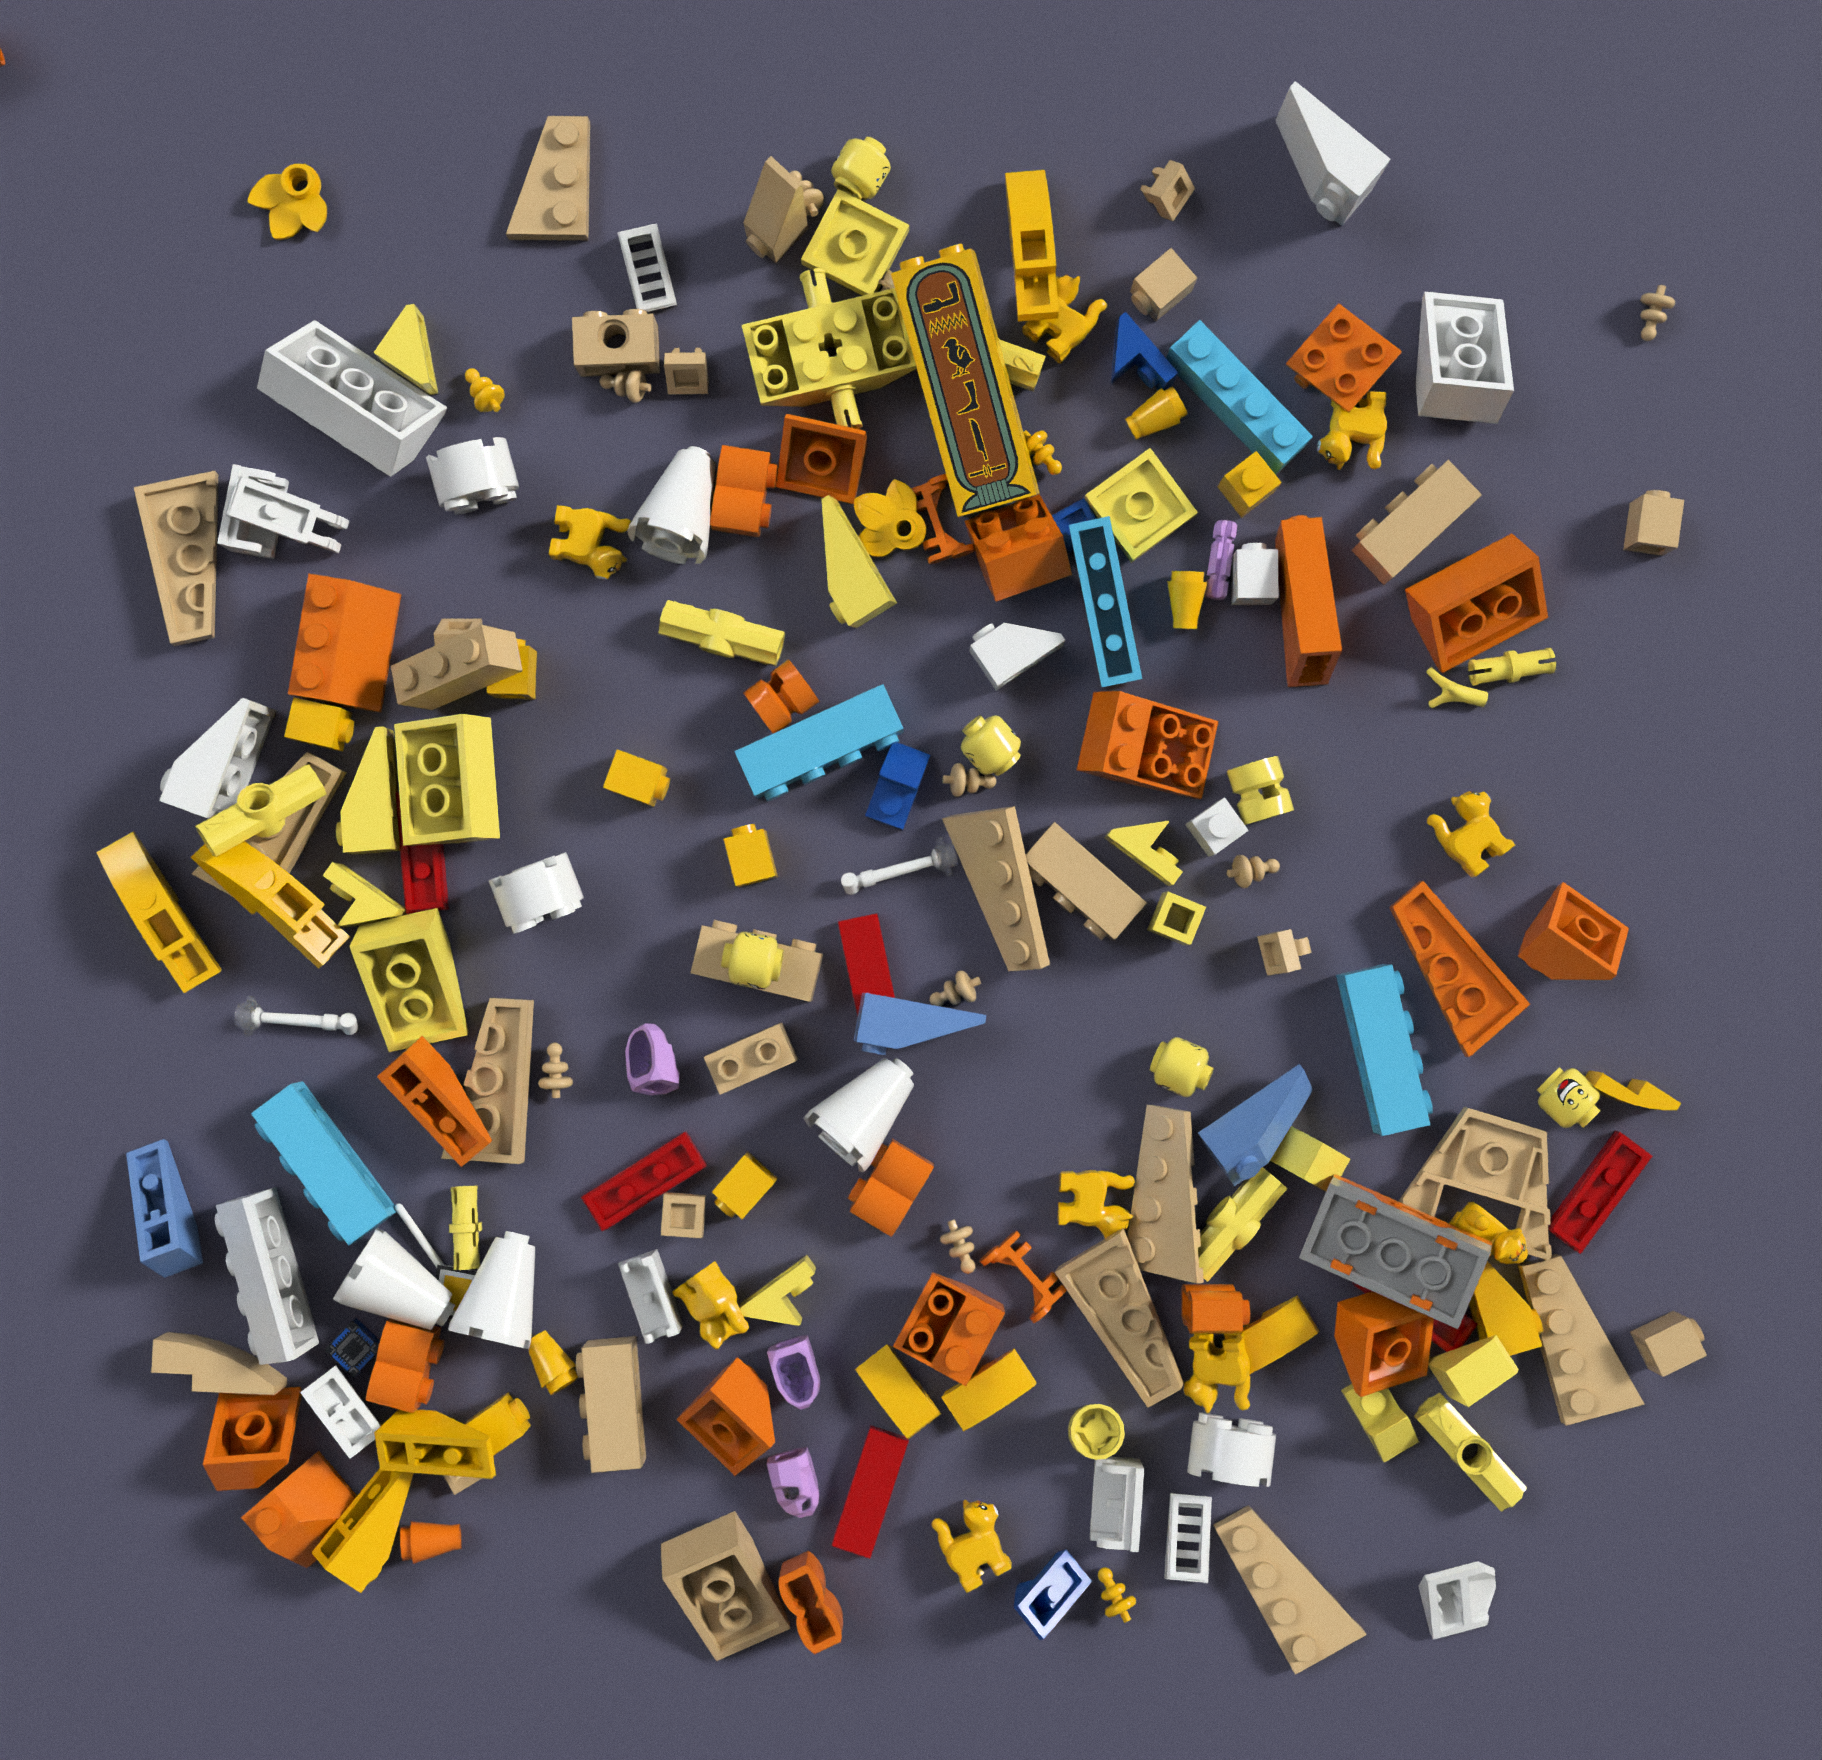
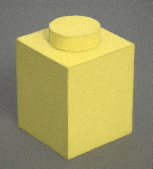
(1176, 918)

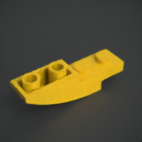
(1032, 245)
(277, 897)
(156, 912)

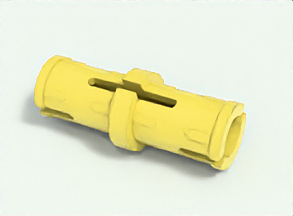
(1511, 666)
(465, 1227)

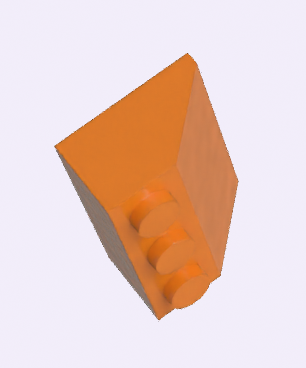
(1478, 602)
(344, 643)

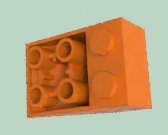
(1147, 744)

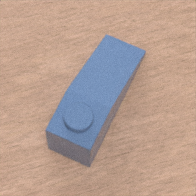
(901, 1023)
(1254, 1129)
(162, 1211)

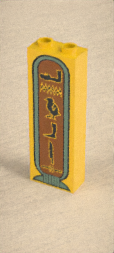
(964, 380)

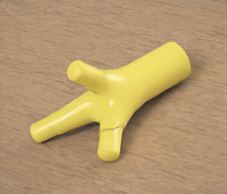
(1455, 692)

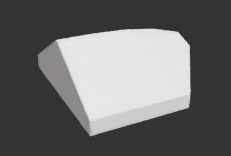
(1457, 1598)

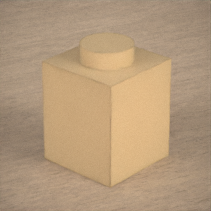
(1162, 285)
(1654, 523)
(1669, 1343)

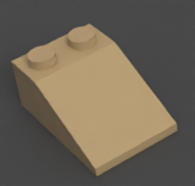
(723, 1586)

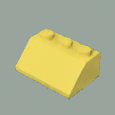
(447, 780)

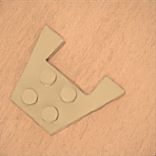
(1494, 1161)

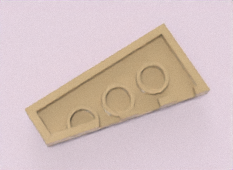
(182, 545)
(289, 842)
(999, 873)
(500, 1079)
(1164, 1198)
(1120, 1310)
(1576, 1352)
(1292, 1601)

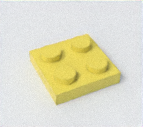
(855, 243)
(1141, 504)

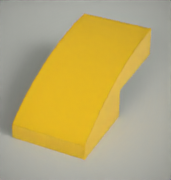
(1636, 1093)
(1278, 1333)
(989, 1390)
(897, 1391)

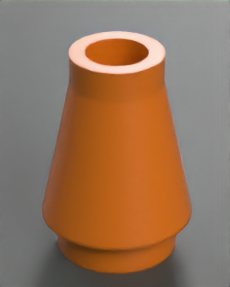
(427, 1540)

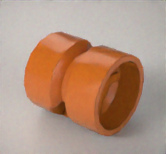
(781, 697)

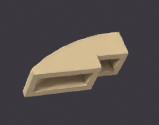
(214, 1365)

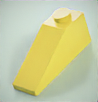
(851, 574)
(370, 808)

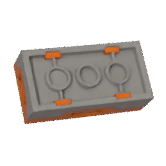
(1396, 1251)

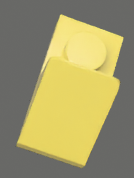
(1136, 844)
(369, 903)
(771, 1300)
(1382, 1421)

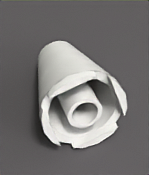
(678, 509)
(863, 1111)
(394, 1285)
(501, 1294)

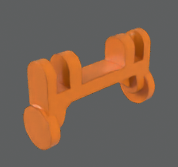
(949, 547)
(1042, 1296)

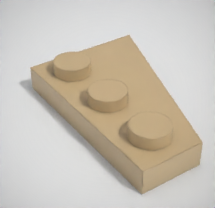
(556, 185)

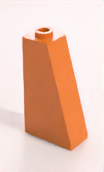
(1306, 602)

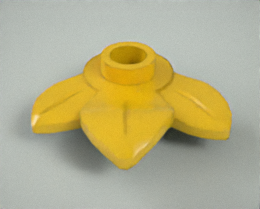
(287, 206)
(883, 517)

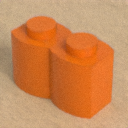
(742, 491)
(890, 1187)
(1213, 1309)
(404, 1366)
(806, 1596)

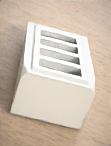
(641, 235)
(1175, 1572)

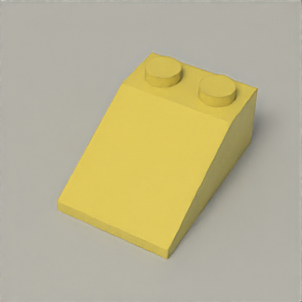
(410, 978)

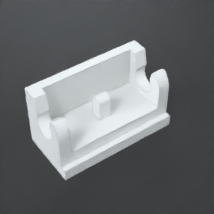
(244, 537)
(651, 1296)
(342, 1411)
(1117, 1503)

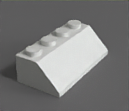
(350, 397)
(266, 1276)

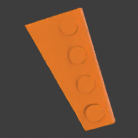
(1462, 977)

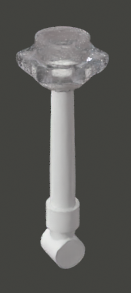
(942, 857)
(251, 1015)

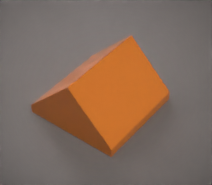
(821, 458)

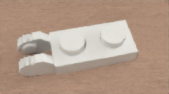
(282, 513)

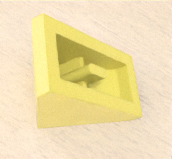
(408, 350)
(1309, 1158)
(1473, 1369)

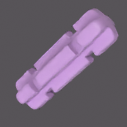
(1220, 559)

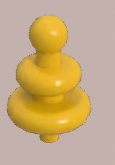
(486, 394)
(1042, 453)
(1113, 1592)

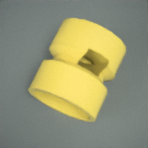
(1258, 775)
(1096, 1431)

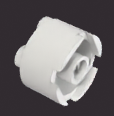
(473, 474)
(537, 890)
(1232, 1452)

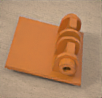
(1342, 358)

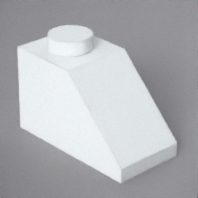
(1011, 650)

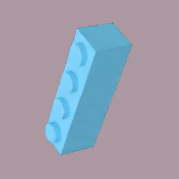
(1237, 397)
(1105, 601)
(819, 742)
(1384, 1049)
(323, 1162)

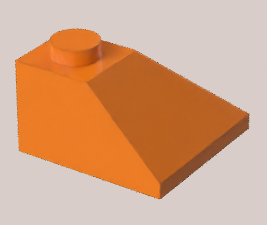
(1573, 939)
(1382, 1342)
(732, 1417)
(250, 1438)
(301, 1510)

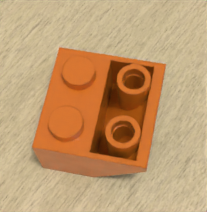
(1018, 547)
(950, 1327)

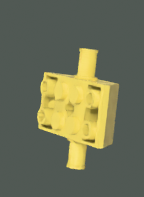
(792, 356)

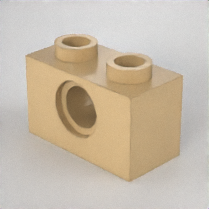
(596, 328)
(750, 1058)

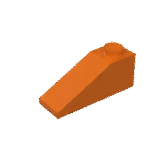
(436, 1099)

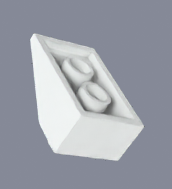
(1329, 154)
(1463, 358)
(219, 762)

